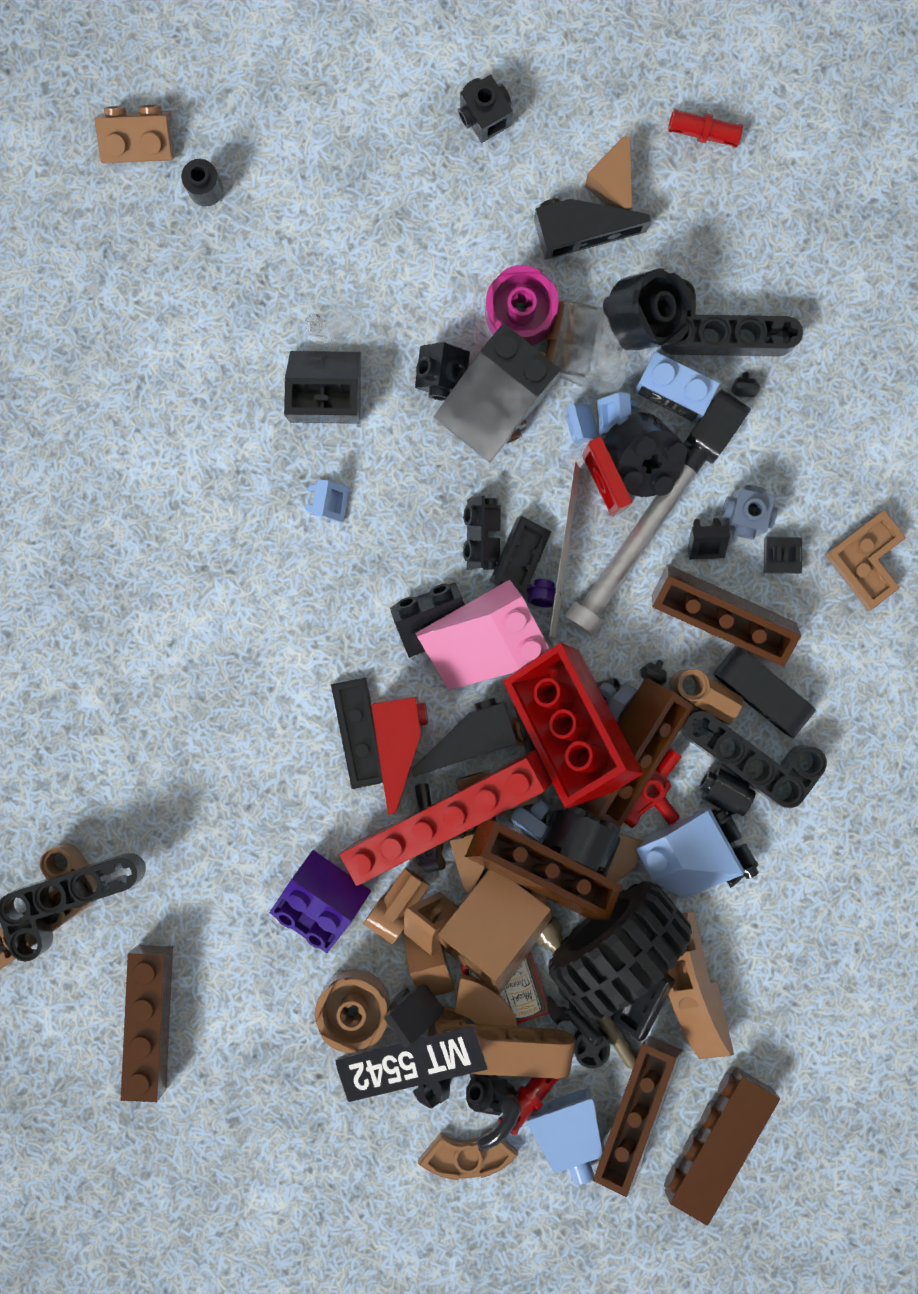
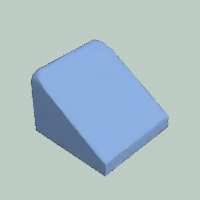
(581, 423)

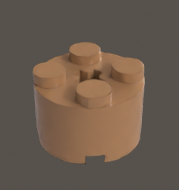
(367, 1025)

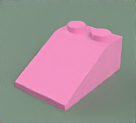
(484, 638)

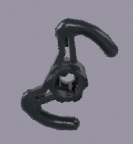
(493, 1096)

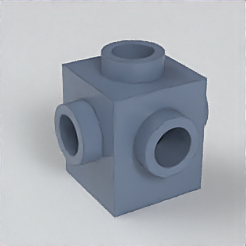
(738, 517)

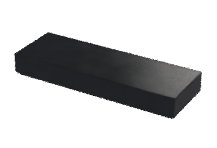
(357, 732)

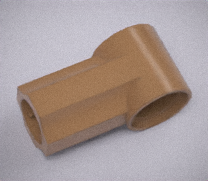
(708, 695)
(388, 913)

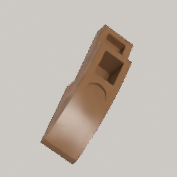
(699, 1001)

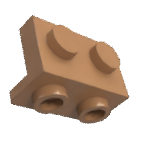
(134, 135)

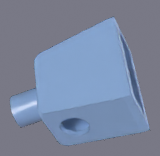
(568, 1134)

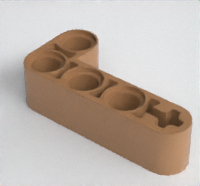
(50, 869)
(516, 1049)

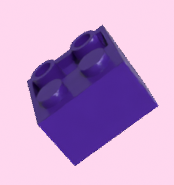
(319, 902)

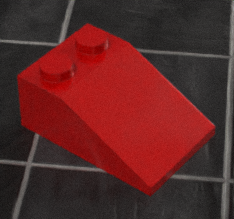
(398, 734)

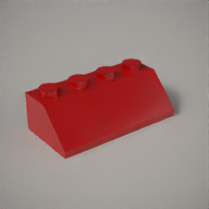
(572, 726)

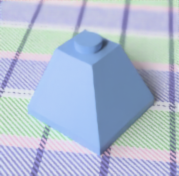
(690, 855)

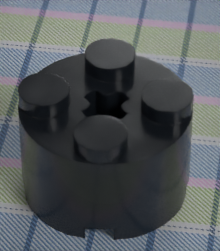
(648, 309)
(646, 454)
(582, 838)

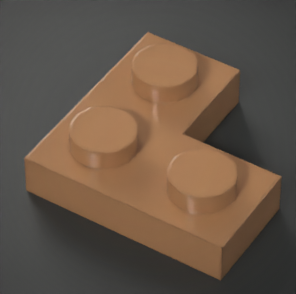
(858, 560)

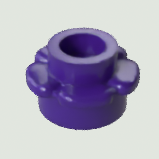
(542, 593)

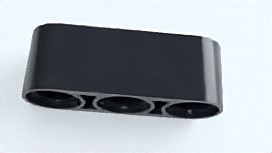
(764, 692)

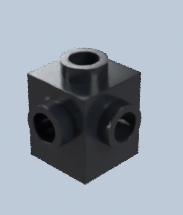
(485, 107)
(440, 369)

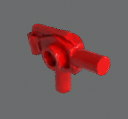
(655, 793)

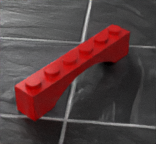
(447, 818)

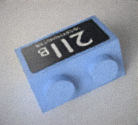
(676, 387)

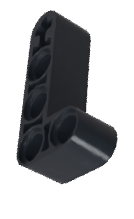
(729, 329)
(745, 753)
(73, 894)

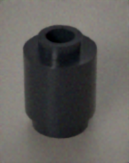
(202, 182)
(726, 792)

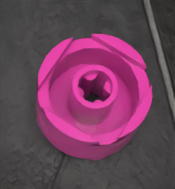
(525, 286)

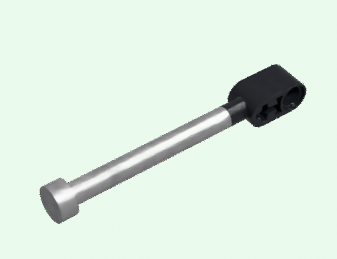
(704, 444)

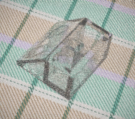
(589, 350)

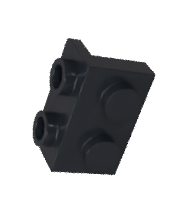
(421, 611)

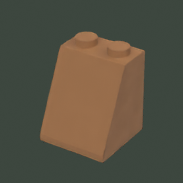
(495, 928)

